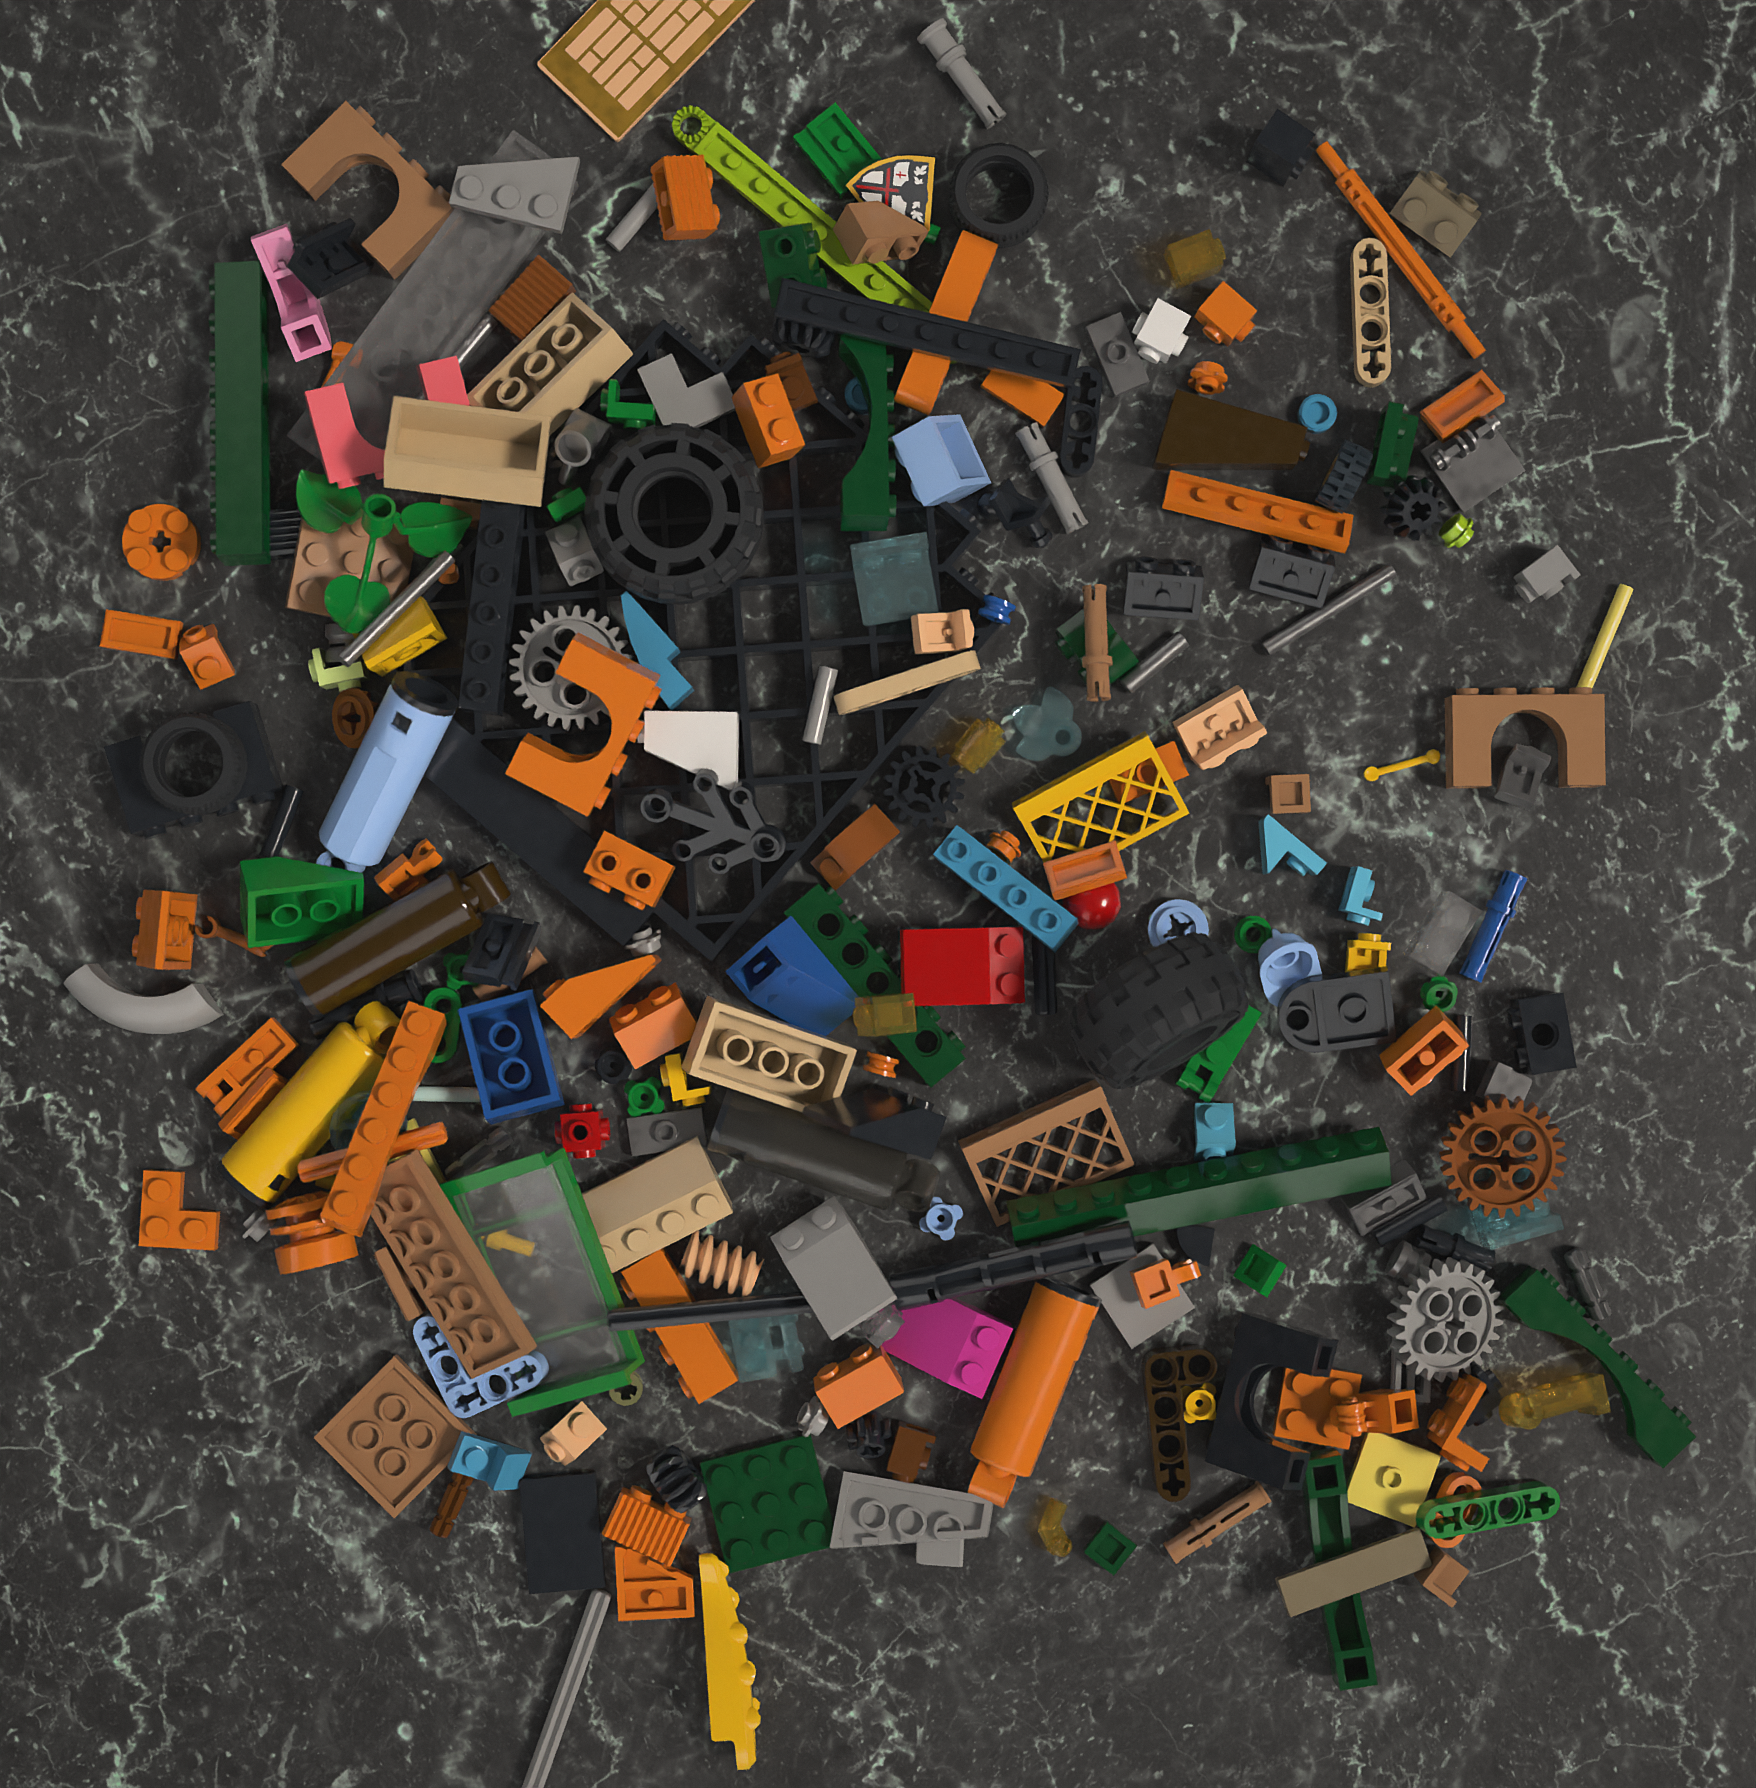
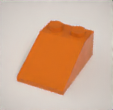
(165, 930)
(586, 998)

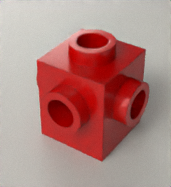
(596, 1125)

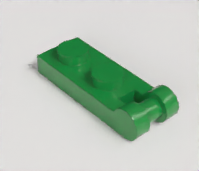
(1217, 1058)

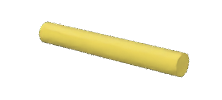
(1605, 636)

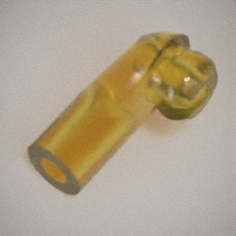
(1052, 1531)

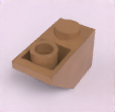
(877, 233)

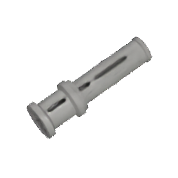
(952, 59)

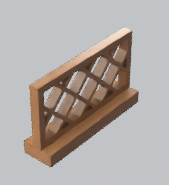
(1038, 1121)

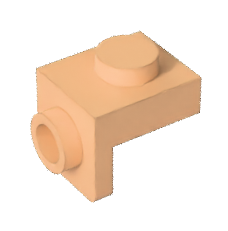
(942, 632)
(572, 1434)

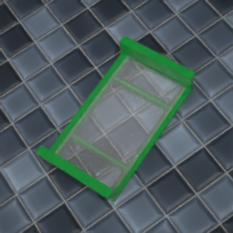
(554, 1272)

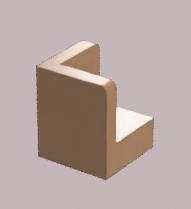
(1289, 793)
(1442, 1576)

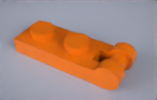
(243, 1067)

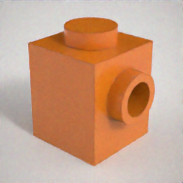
(1226, 316)

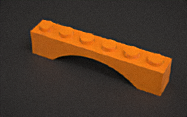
(382, 1118)

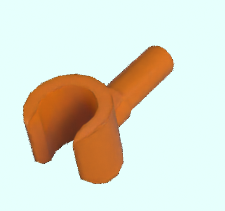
(339, 352)

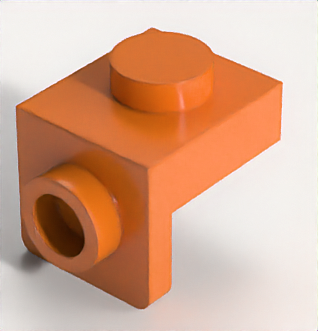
(205, 656)

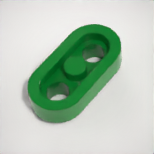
(453, 1027)

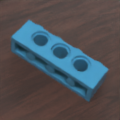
(1006, 888)

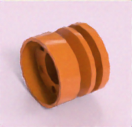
(310, 1240)

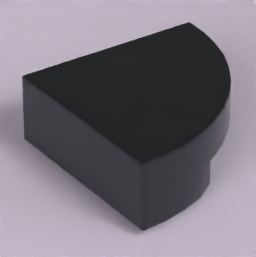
(1196, 1242)

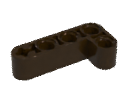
(1172, 1422)

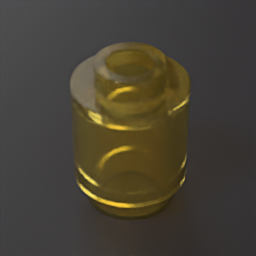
(978, 745)

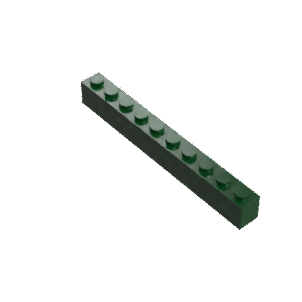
(1209, 1188)

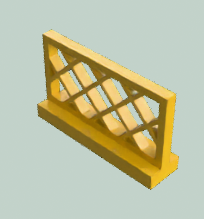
(1092, 775)

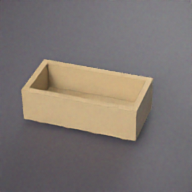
(466, 451)

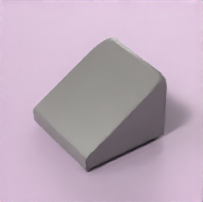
(940, 1553)

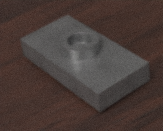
(1117, 354)
(665, 1130)

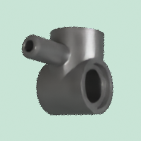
(579, 441)

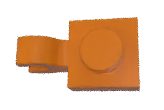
(407, 874)
(1159, 1281)

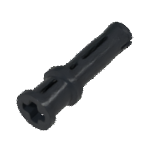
(390, 995)

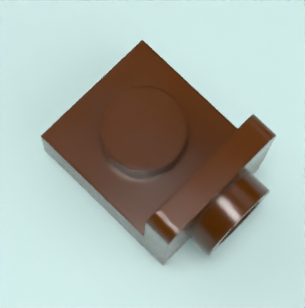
(793, 378)

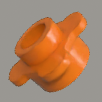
(1208, 378)

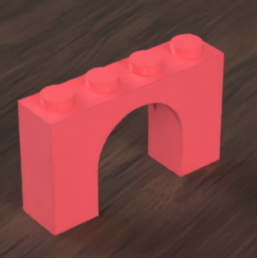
(342, 447)

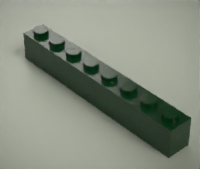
(241, 414)

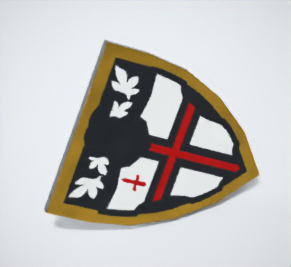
(899, 182)

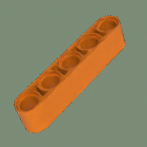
(953, 300)

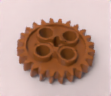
(1499, 1189)

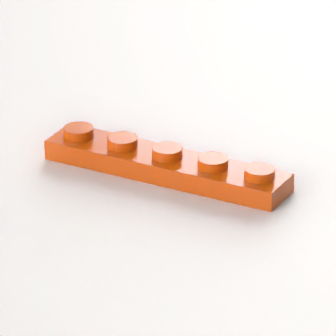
(1257, 511)

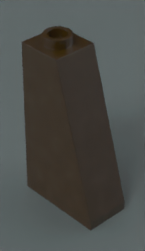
(1225, 437)

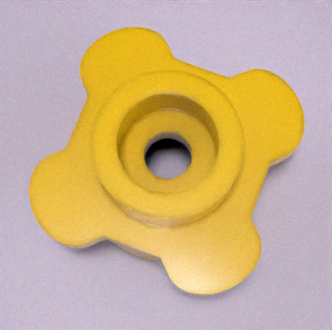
(1206, 1410)

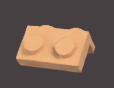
(1219, 728)

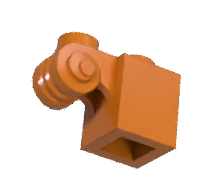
(1376, 1412)

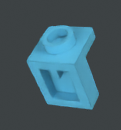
(1359, 889)

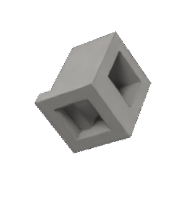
(1545, 575)

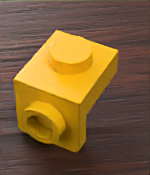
(1366, 952)
(676, 1078)

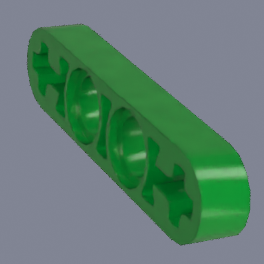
(1488, 1515)

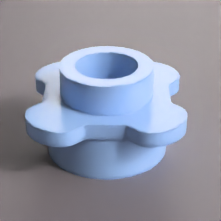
(945, 1228)

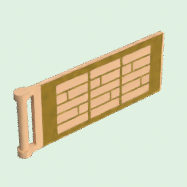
(632, 53)

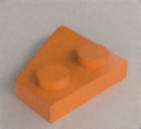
(651, 1588)

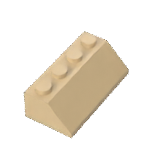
(657, 1203)

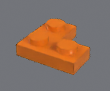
(166, 1222)

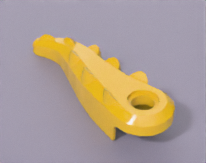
(729, 1672)

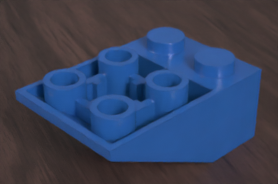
(794, 980)

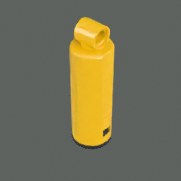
(300, 1115)

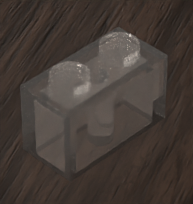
(1441, 933)

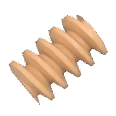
(721, 1264)

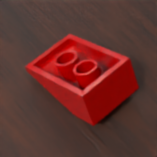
(963, 966)

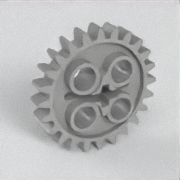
(552, 695)
(1445, 1319)

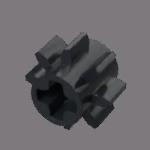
(869, 1435)

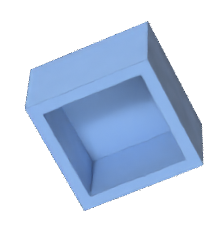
(940, 460)

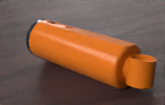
(1030, 1386)

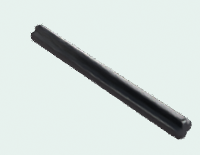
(707, 1311)

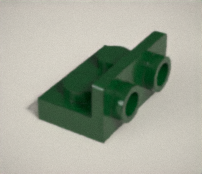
(1392, 446)

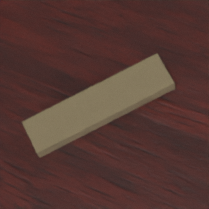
(1353, 1572)

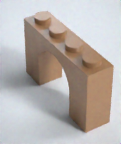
(351, 141)
(1573, 717)

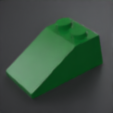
(296, 900)

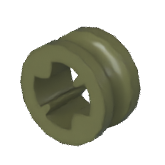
(634, 1397)

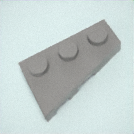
(519, 191)

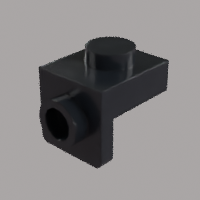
(1490, 1398)

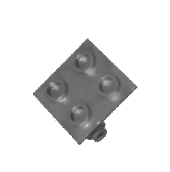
(1473, 462)

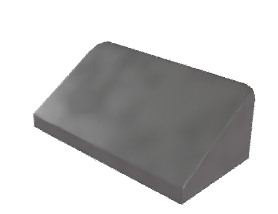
(1380, 1205)

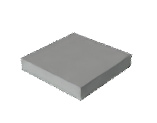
(1123, 1304)

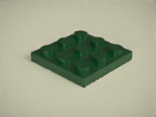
(768, 1502)

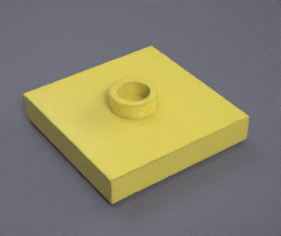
(1391, 1477)

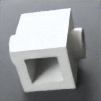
(1161, 332)

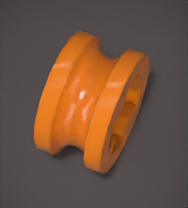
(881, 1064)

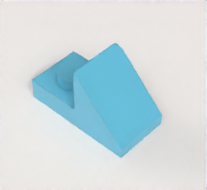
(1278, 841)

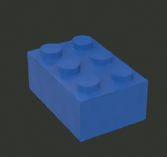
(511, 1057)

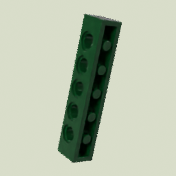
(807, 912)

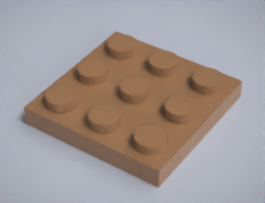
(326, 556)
(393, 1436)

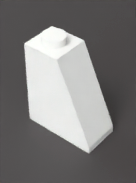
(695, 741)

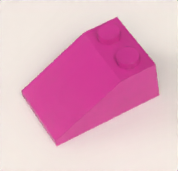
(952, 1343)

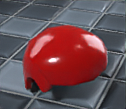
(1094, 907)

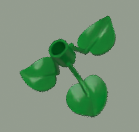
(326, 507)

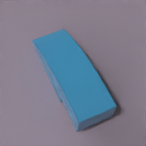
(655, 651)

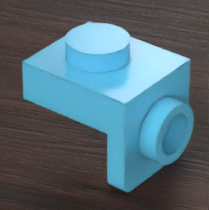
(1214, 1131)

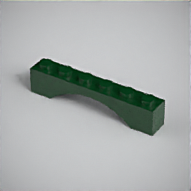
(865, 489)
(1648, 1419)
(1330, 1536)

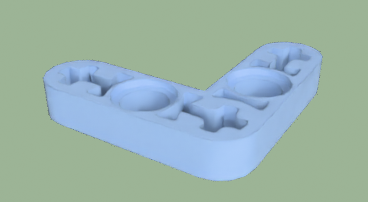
(461, 1384)

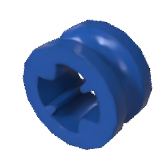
(996, 609)

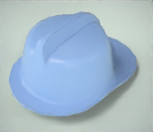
(1285, 961)

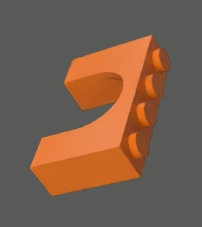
(626, 691)

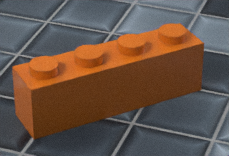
(692, 1347)

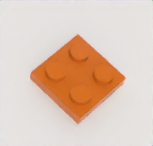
(1306, 1406)

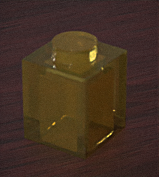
(1194, 258)
(885, 1014)

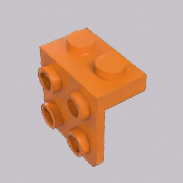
(1447, 1423)

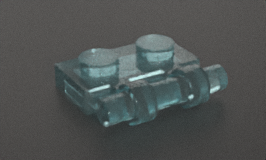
(754, 1346)

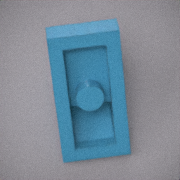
(489, 1461)

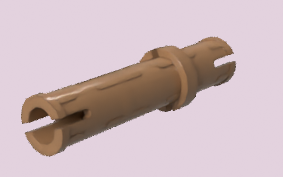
(1096, 643)
(1180, 1546)

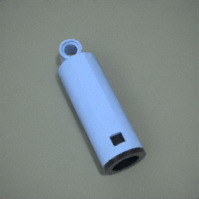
(386, 771)

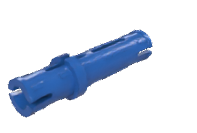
(1496, 919)

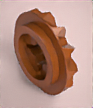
(346, 704)

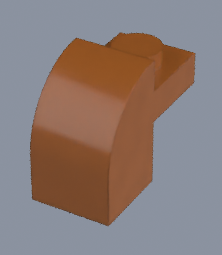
(855, 846)

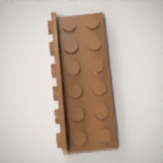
(448, 1268)

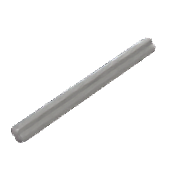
(567, 1689)

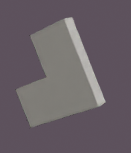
(685, 404)

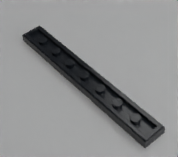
(927, 333)

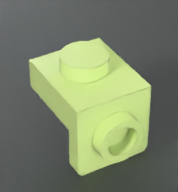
(339, 676)

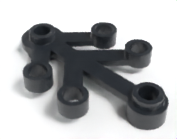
(719, 824)

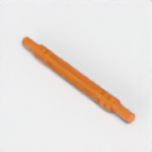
(1400, 250)

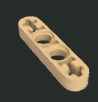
(1365, 312)
(907, 682)

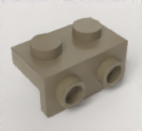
(1436, 212)

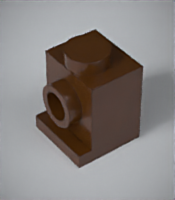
(909, 1451)

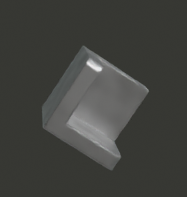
(1503, 1080)

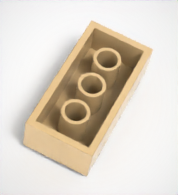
(555, 365)
(766, 1056)

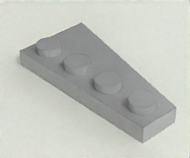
(898, 1512)

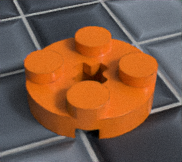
(176, 557)

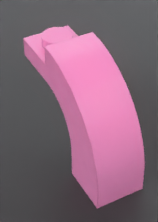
(299, 309)

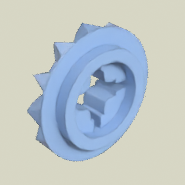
(1180, 910)

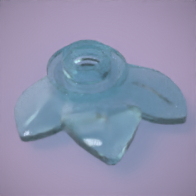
(1042, 723)

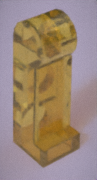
(1576, 1392)

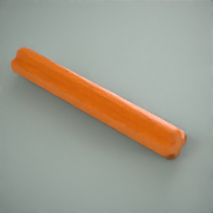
(406, 1142)

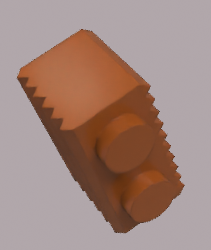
(531, 298)

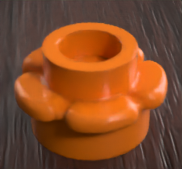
(1004, 846)

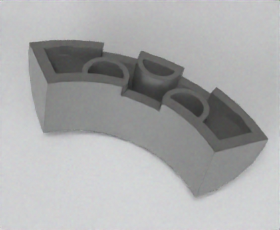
(141, 1013)

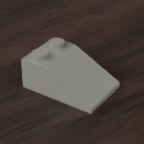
(833, 1267)

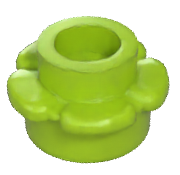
(1456, 531)

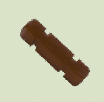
(450, 1505)

